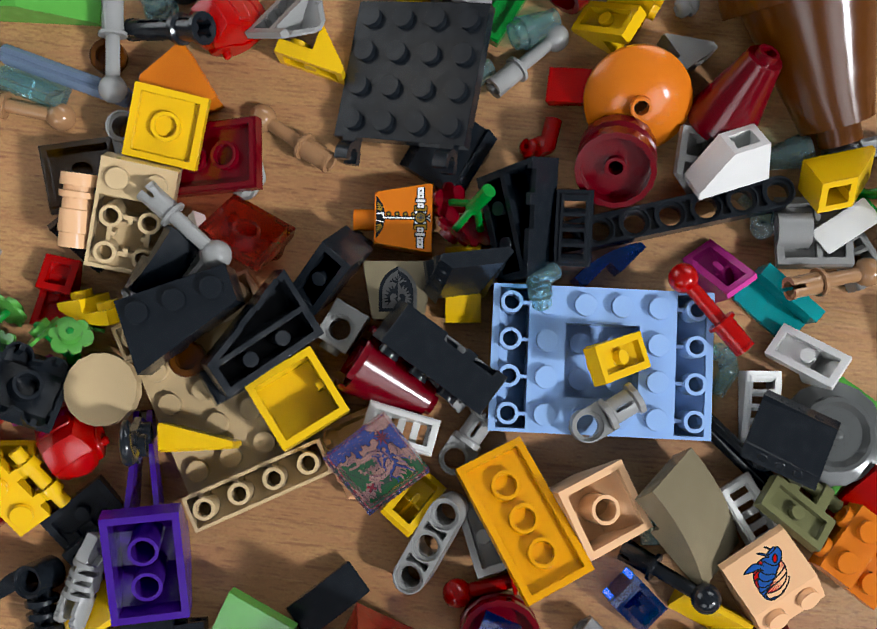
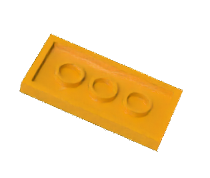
(524, 521)

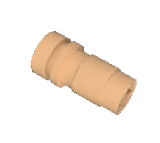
(75, 208)

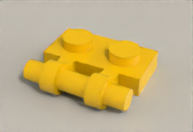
(19, 503)

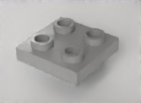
(796, 243)

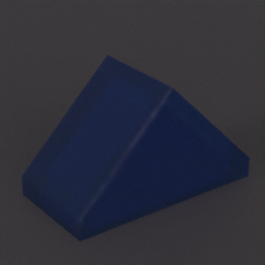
(634, 600)

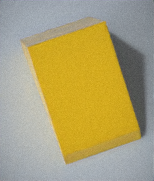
(411, 505)

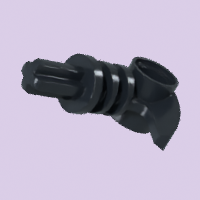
(35, 584)

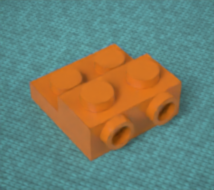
(851, 553)

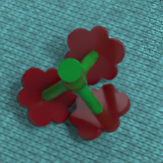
(451, 202)

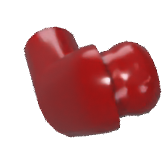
(545, 143)

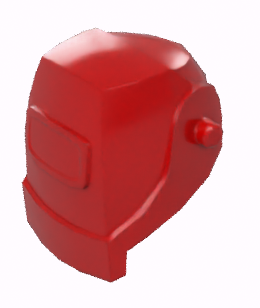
(231, 21)
(71, 446)

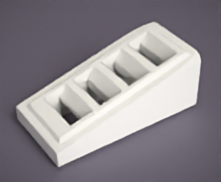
(745, 392)
(403, 416)
(745, 530)

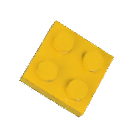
(166, 126)

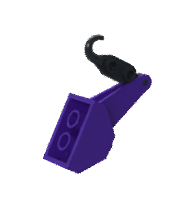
(145, 546)

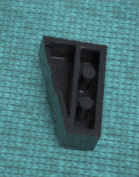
(261, 335)

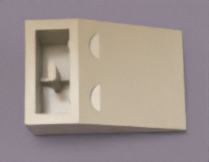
(119, 222)

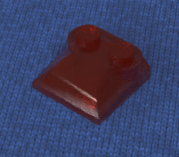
(249, 231)

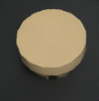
(102, 389)

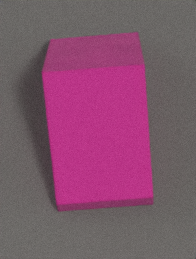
(719, 270)

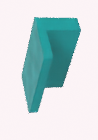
(768, 305)

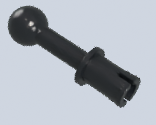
(703, 597)

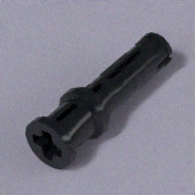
(178, 28)

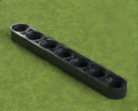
(688, 217)

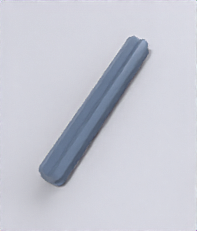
(54, 71)

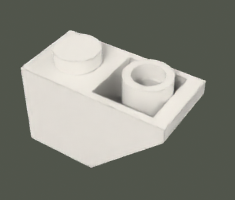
(730, 162)

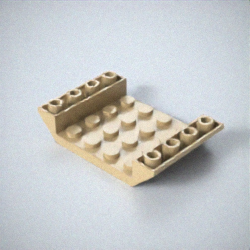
(227, 479)

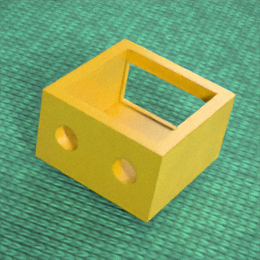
(297, 399)

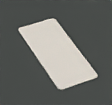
(846, 226)

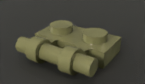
(796, 513)

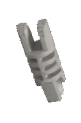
(81, 584)

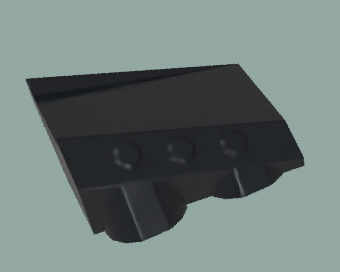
(419, 160)
(464, 272)
(30, 386)
(790, 440)

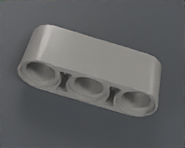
(419, 554)

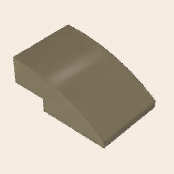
(690, 516)

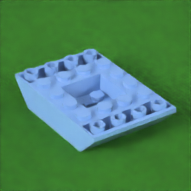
(549, 369)

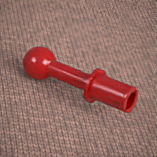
(685, 279)
(459, 592)

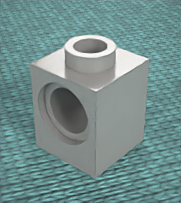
(357, 321)

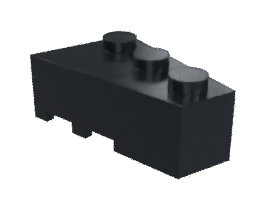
(523, 214)
(176, 314)
(438, 357)

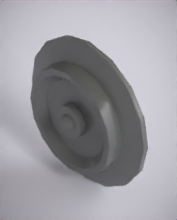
(856, 441)

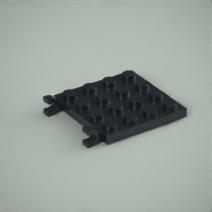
(414, 78)

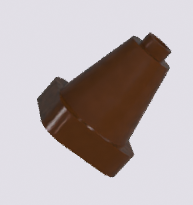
(825, 58)

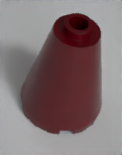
(737, 94)
(379, 378)

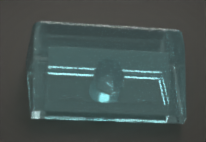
(33, 87)

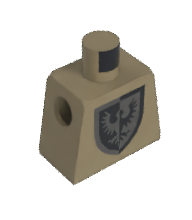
(394, 281)

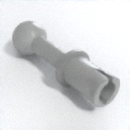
(516, 69)
(112, 86)
(169, 211)

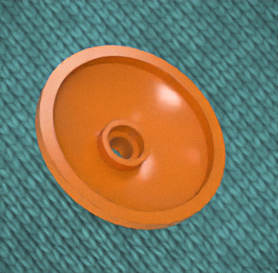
(638, 75)

